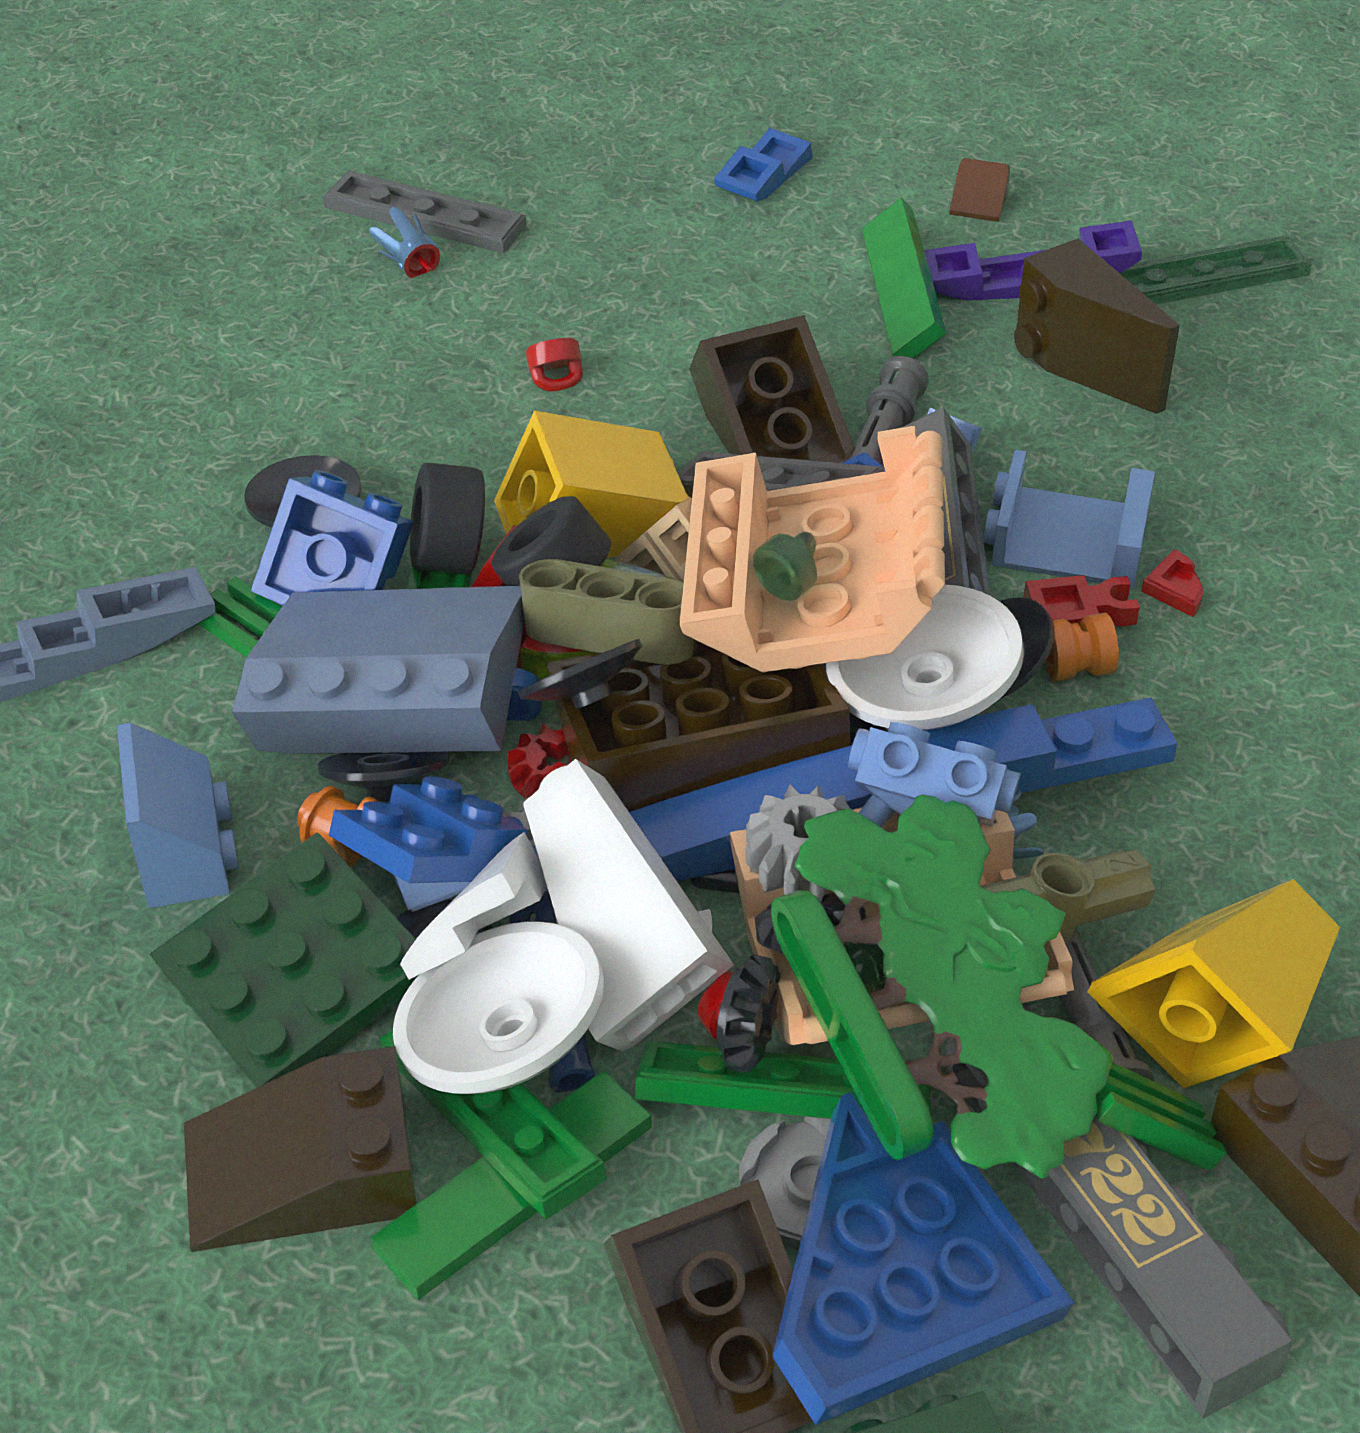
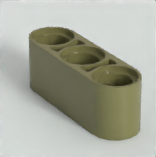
(604, 609)

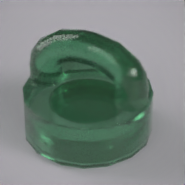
(786, 565)

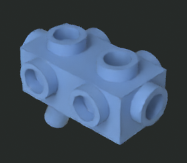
(904, 765)

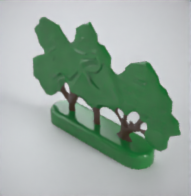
(958, 959)

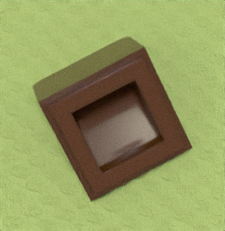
(980, 189)

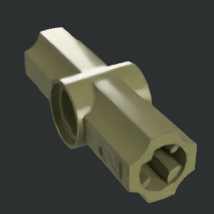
(1087, 887)

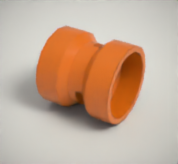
(1083, 646)

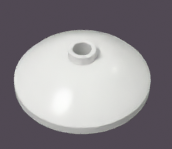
(943, 670)
(499, 1009)

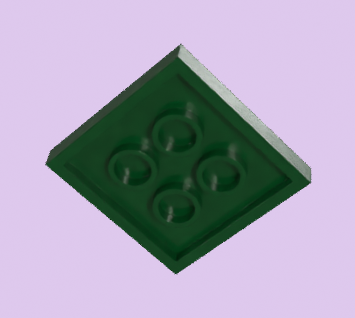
(290, 962)

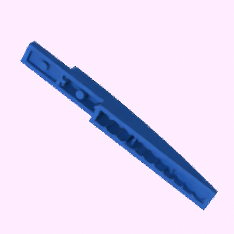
(695, 827)

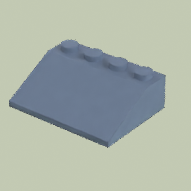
(384, 671)

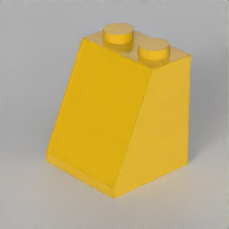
(611, 468)
(1224, 985)

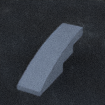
(105, 629)

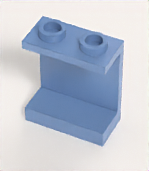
(1066, 531)

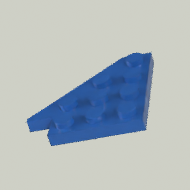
(902, 1271)

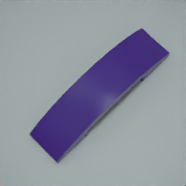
(962, 275)

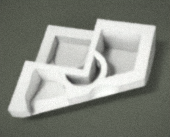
(502, 888)

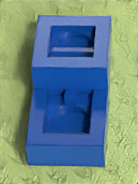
(765, 167)

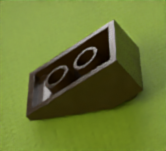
(1094, 326)
(771, 394)
(301, 1154)
(709, 1309)

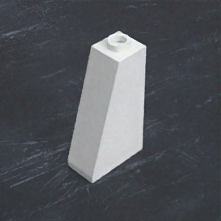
(623, 902)

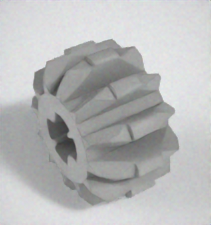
(779, 832)

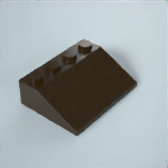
(700, 723)
(1298, 1140)

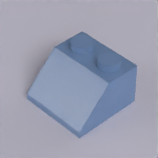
(175, 818)

